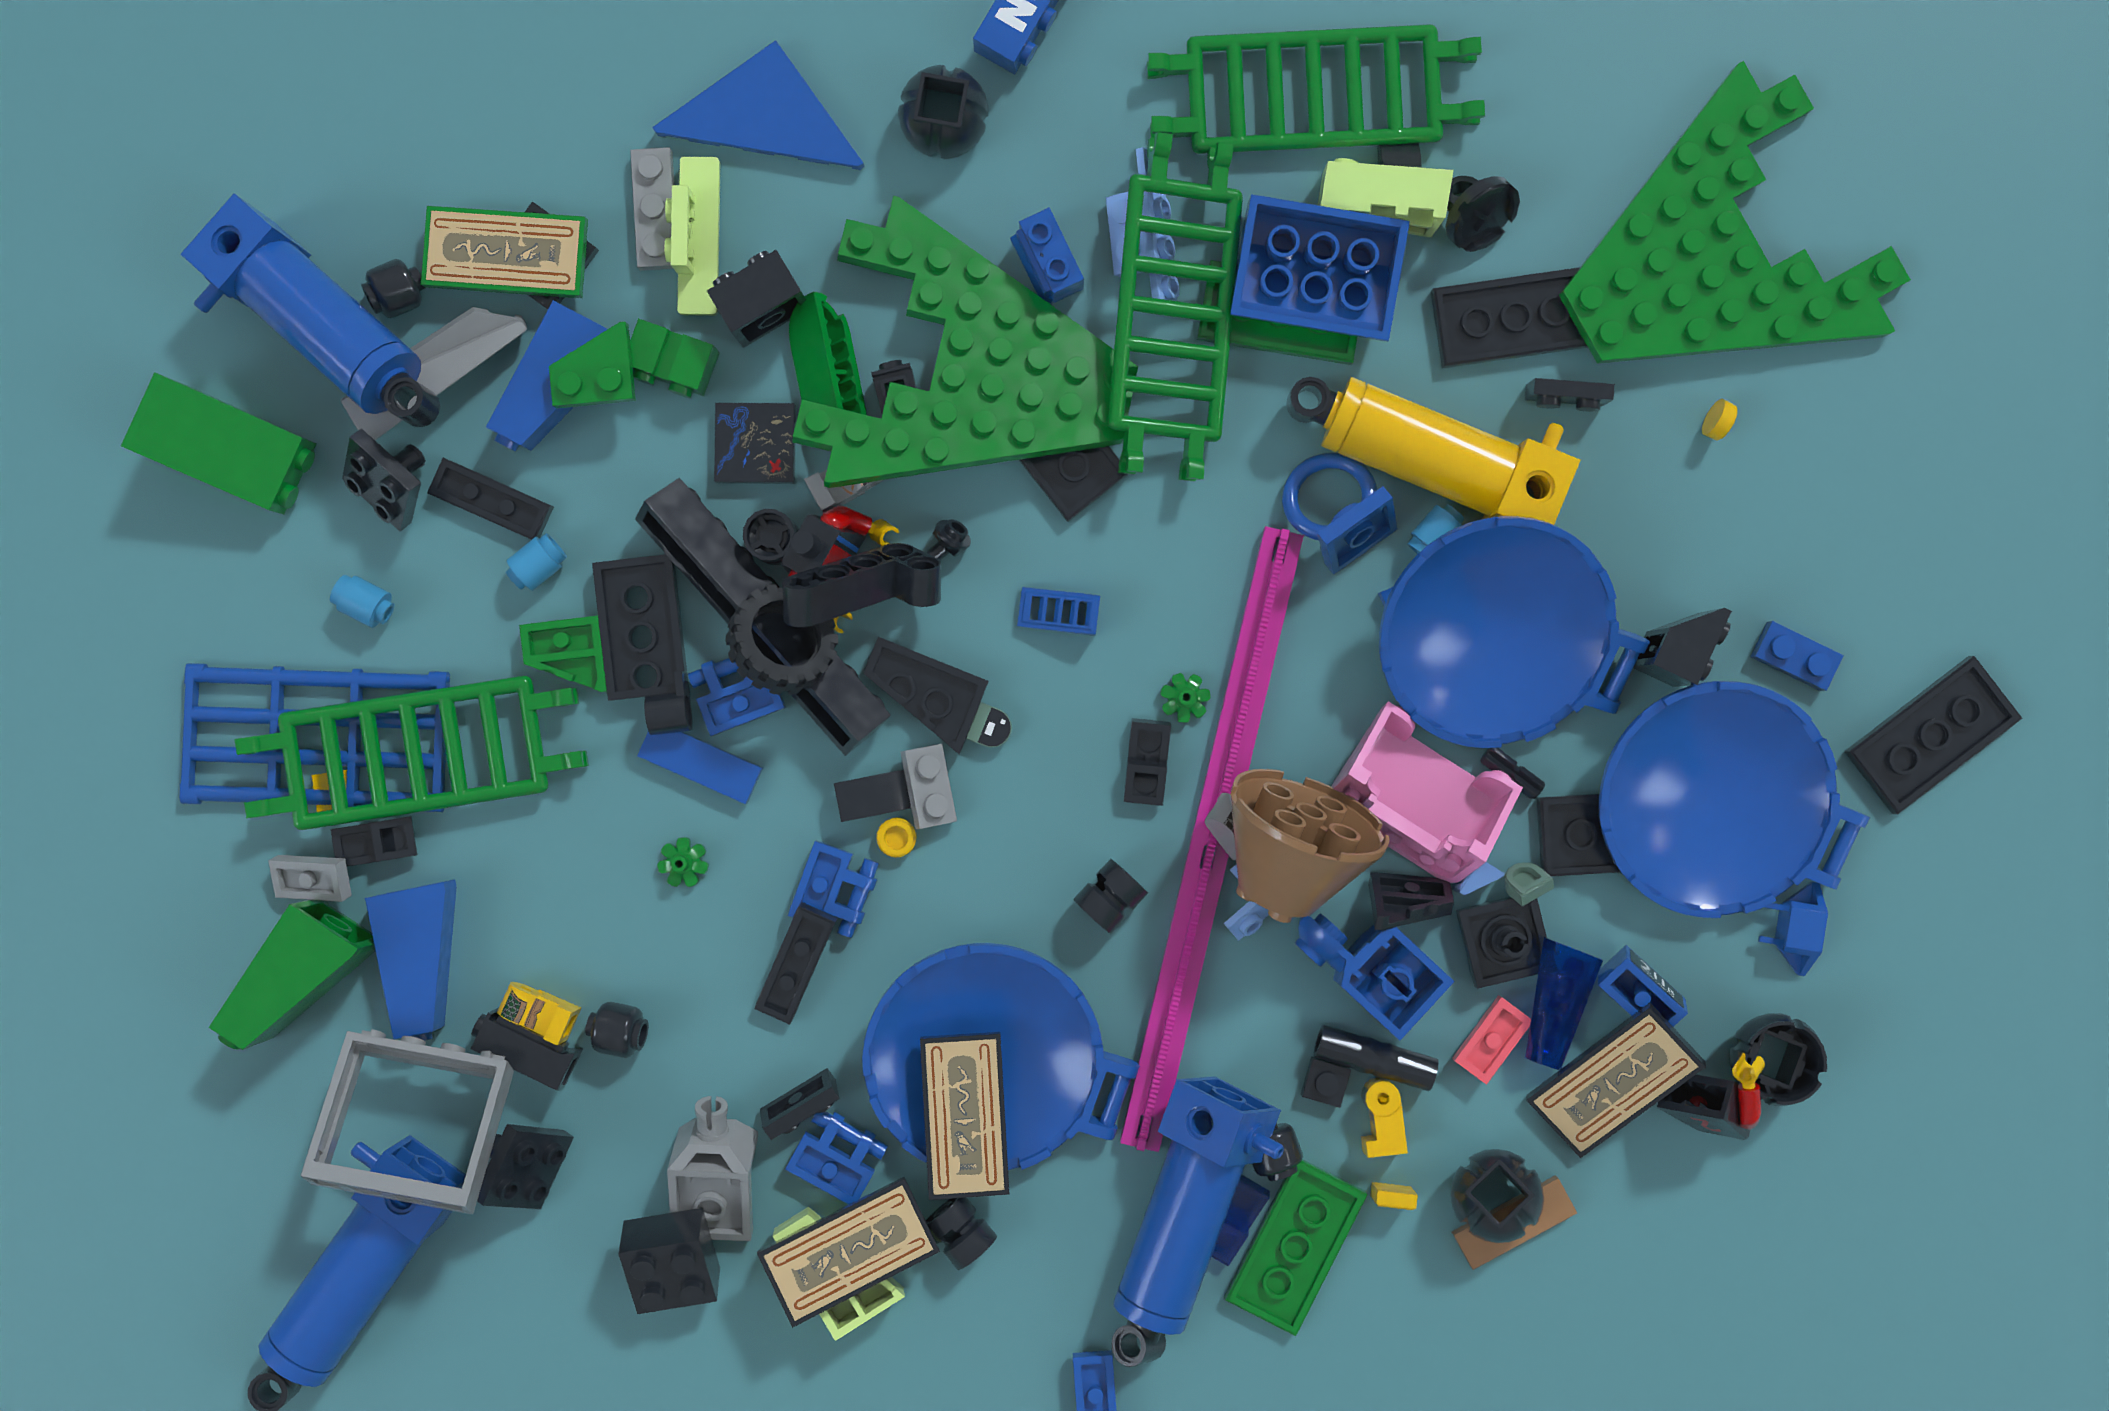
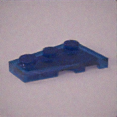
(1559, 1001)

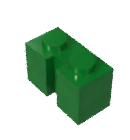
(671, 359)

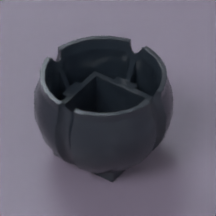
(942, 136)
(1800, 1064)
(1471, 1211)

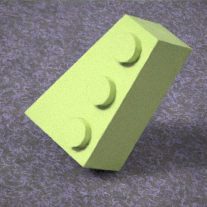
(1388, 191)
(857, 1309)

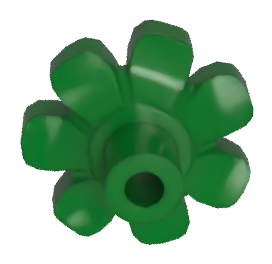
(1175, 697)
(691, 862)

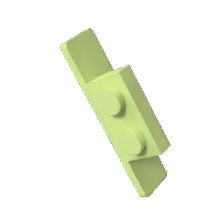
(695, 233)

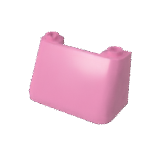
(1426, 802)

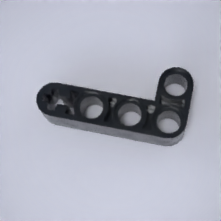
(861, 582)

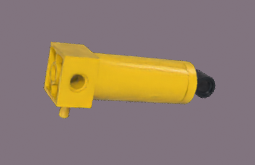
(1439, 450)

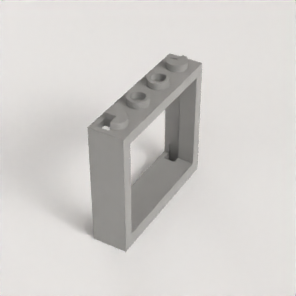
(409, 1050)

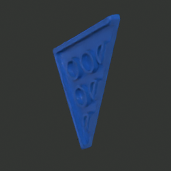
(764, 111)

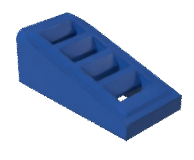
(1060, 596)

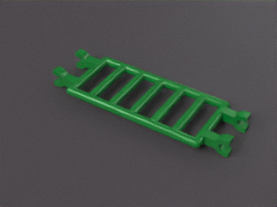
(1434, 51)
(1215, 191)
(406, 705)

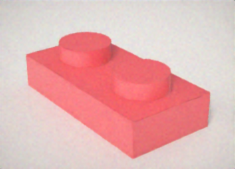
(1492, 1039)

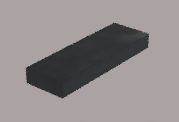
(490, 499)
(795, 963)

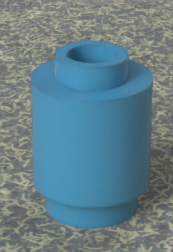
(1433, 526)
(535, 562)
(362, 600)

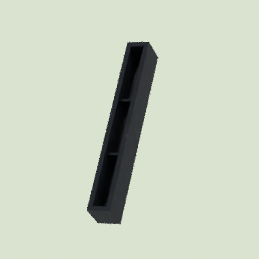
(726, 577)

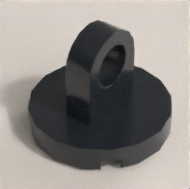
(1480, 212)

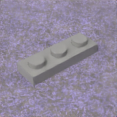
(651, 186)

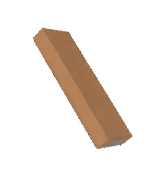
(1556, 1209)

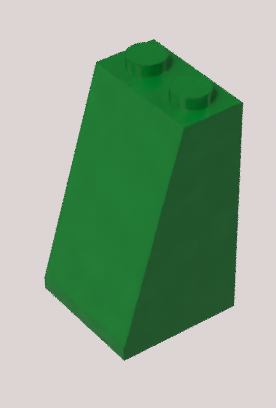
(219, 444)
(293, 969)

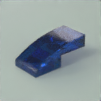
(1243, 1211)

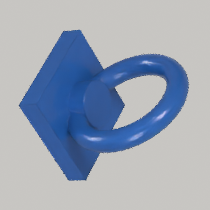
(1352, 528)

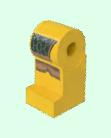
(539, 1012)
(1385, 1119)

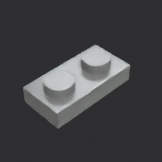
(928, 786)
(310, 878)

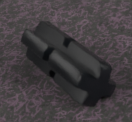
(1498, 760)

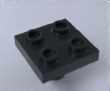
(383, 478)
(1502, 940)
(523, 1166)

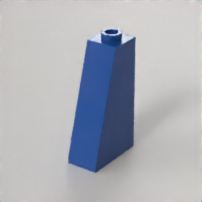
(526, 405)
(413, 954)

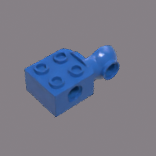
(1378, 970)

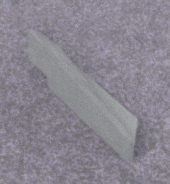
(447, 358)

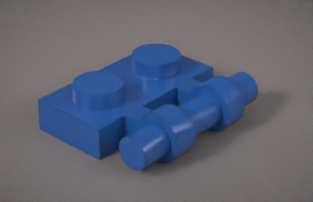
(731, 705)
(823, 880)
(831, 1168)

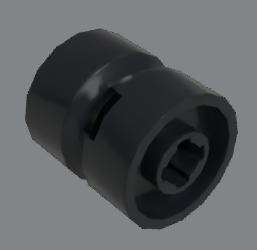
(768, 535)
(1110, 896)
(960, 1231)

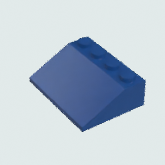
(1319, 267)

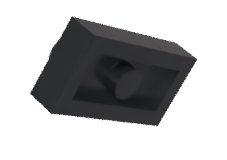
(1552, 392)
(798, 1104)

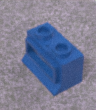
(1047, 257)

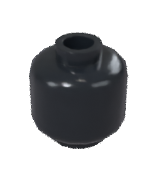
(393, 288)
(617, 1029)
(1285, 1165)

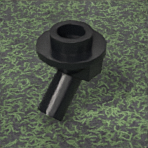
(951, 538)

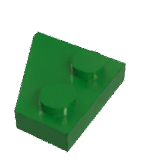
(595, 371)
(566, 649)

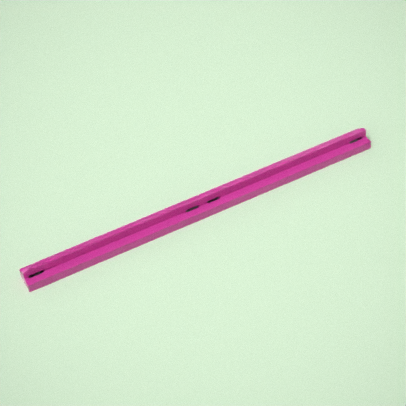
(1202, 886)

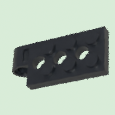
(668, 700)

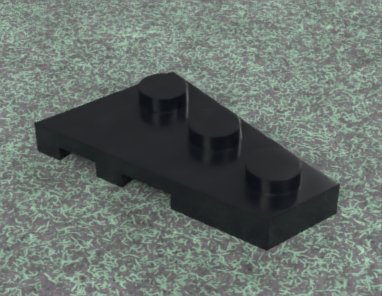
(929, 689)

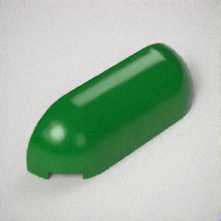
(824, 355)

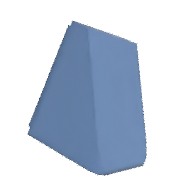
(1480, 877)

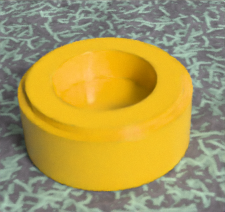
(1719, 419)
(896, 837)

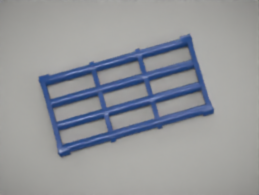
(278, 678)

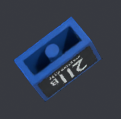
(1636, 984)

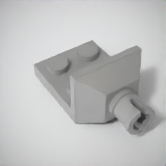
(714, 1170)

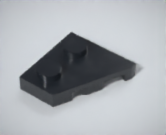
(1408, 899)

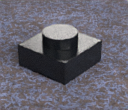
(1325, 1082)

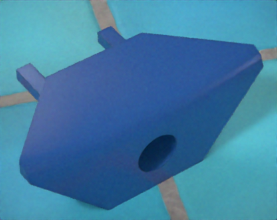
(1800, 927)

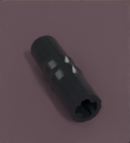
(1376, 1058)

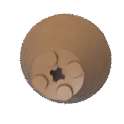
(1298, 842)

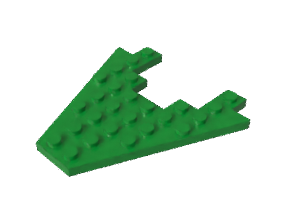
(1688, 272)
(1006, 377)

